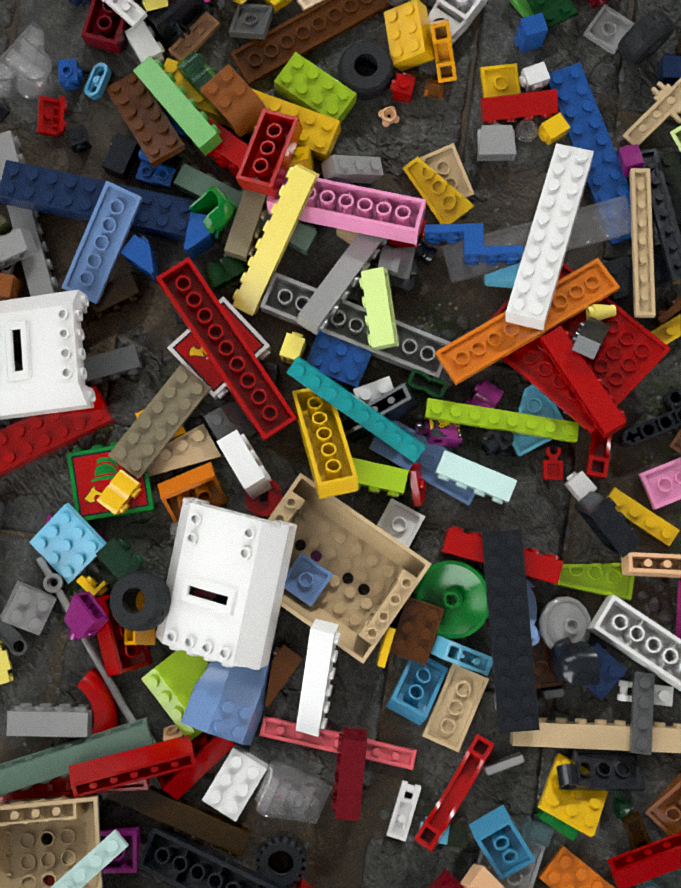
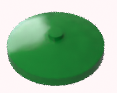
(461, 593)

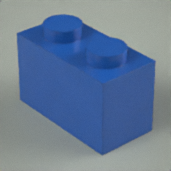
(531, 32)

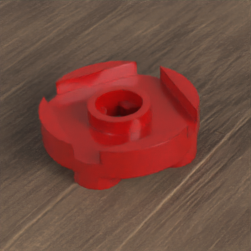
(265, 508)

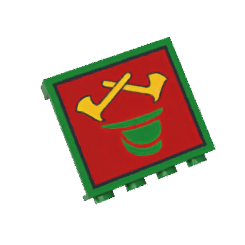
(92, 473)

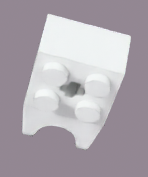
(458, 12)

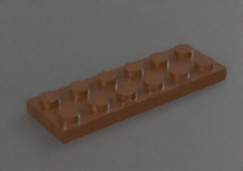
(145, 119)

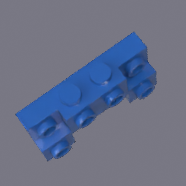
(160, 174)

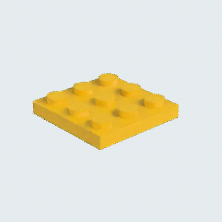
(574, 807)

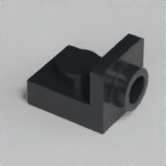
(78, 139)

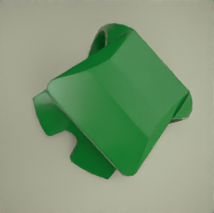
(217, 207)

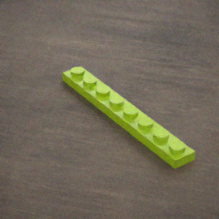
(501, 420)

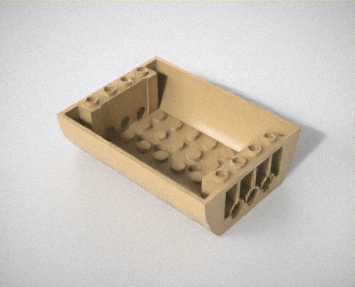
(355, 547)

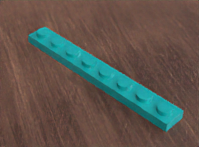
(356, 409)

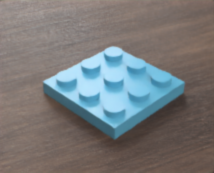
(68, 543)

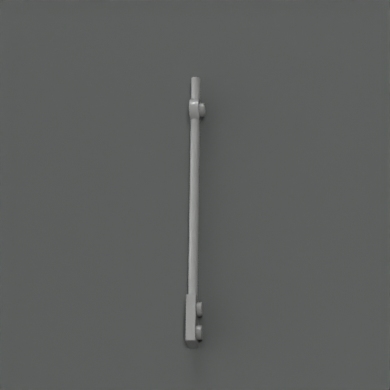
(47, 583)

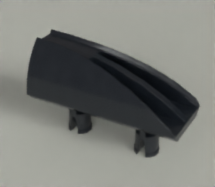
(174, 17)

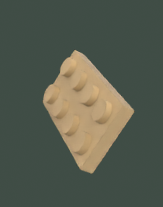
(455, 707)

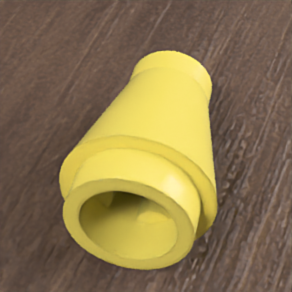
(600, 311)

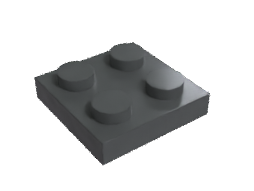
(251, 21)

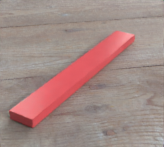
(328, 741)

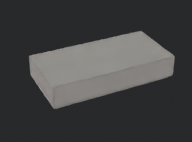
(503, 763)

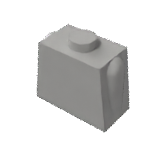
(496, 143)

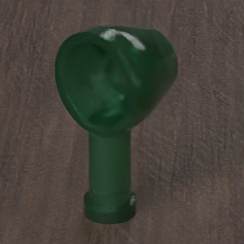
(620, 806)

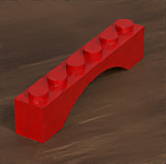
(598, 456)
(455, 793)

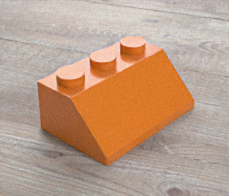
(196, 483)

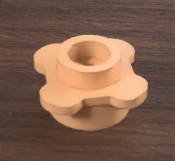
(388, 111)

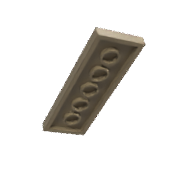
(159, 421)

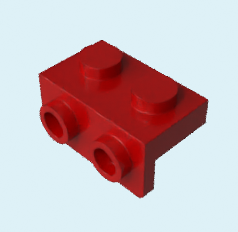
(51, 116)

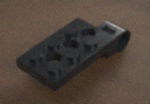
(573, 779)

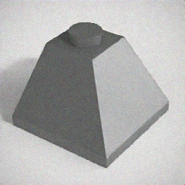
(228, 419)

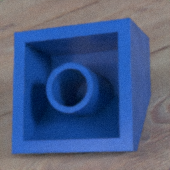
(198, 238)
(141, 256)

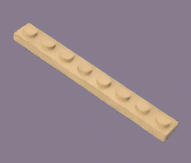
(642, 243)

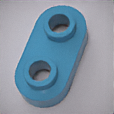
(97, 81)

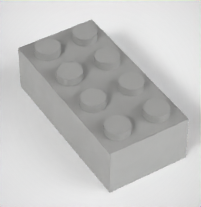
(50, 721)

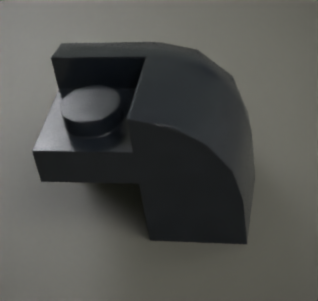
(575, 662)

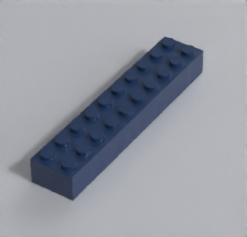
(77, 196)

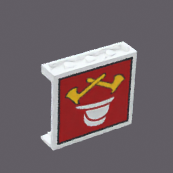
(193, 358)

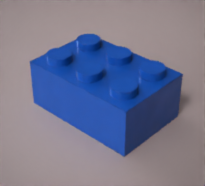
(339, 360)

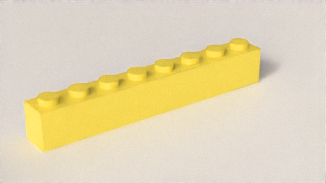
(275, 239)

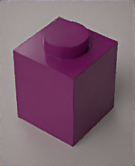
(630, 158)

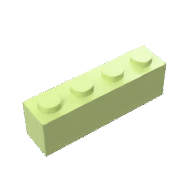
(379, 308)

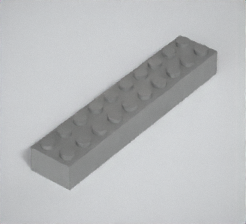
(415, 350)

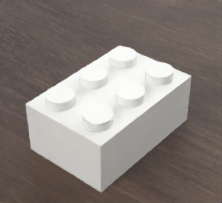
(245, 463)
(235, 782)

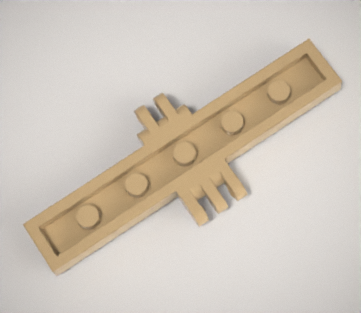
(667, 104)

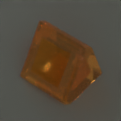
(434, 89)

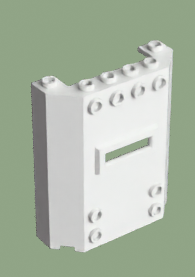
(51, 355)
(234, 558)

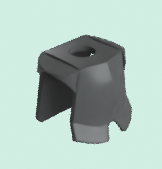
(400, 265)

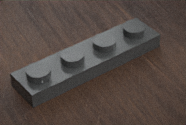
(642, 713)

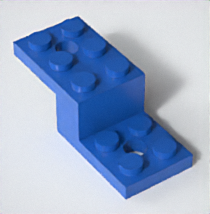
(472, 244)

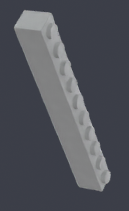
(38, 266)

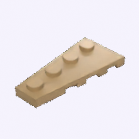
(186, 450)

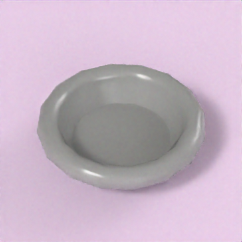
(563, 619)

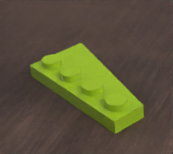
(597, 579)

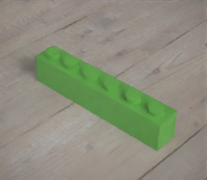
(178, 106)

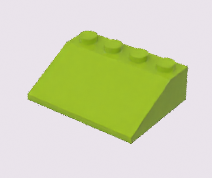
(173, 684)

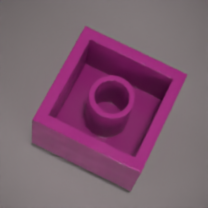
(129, 858)

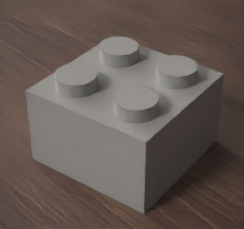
(28, 608)

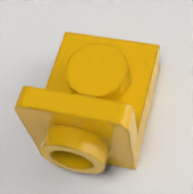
(89, 585)

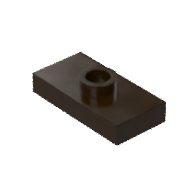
(635, 830)

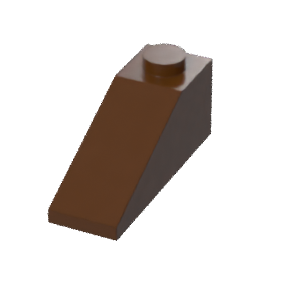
(281, 669)

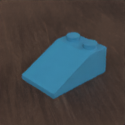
(416, 690)
(501, 842)

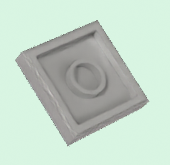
(608, 29)

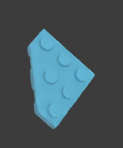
(534, 403)

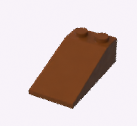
(667, 808)

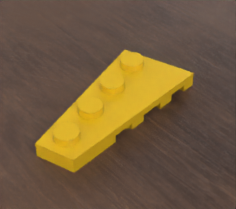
(441, 197)

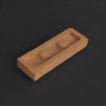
(199, 34)

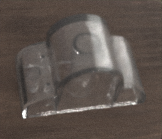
(26, 66)
(291, 794)

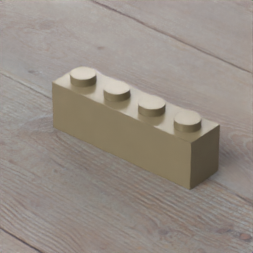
(246, 225)

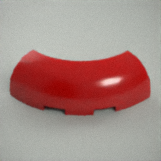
(102, 701)

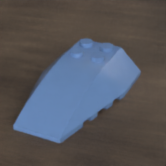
(229, 701)

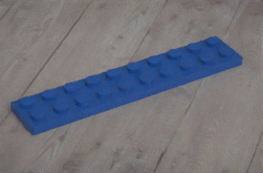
(590, 133)

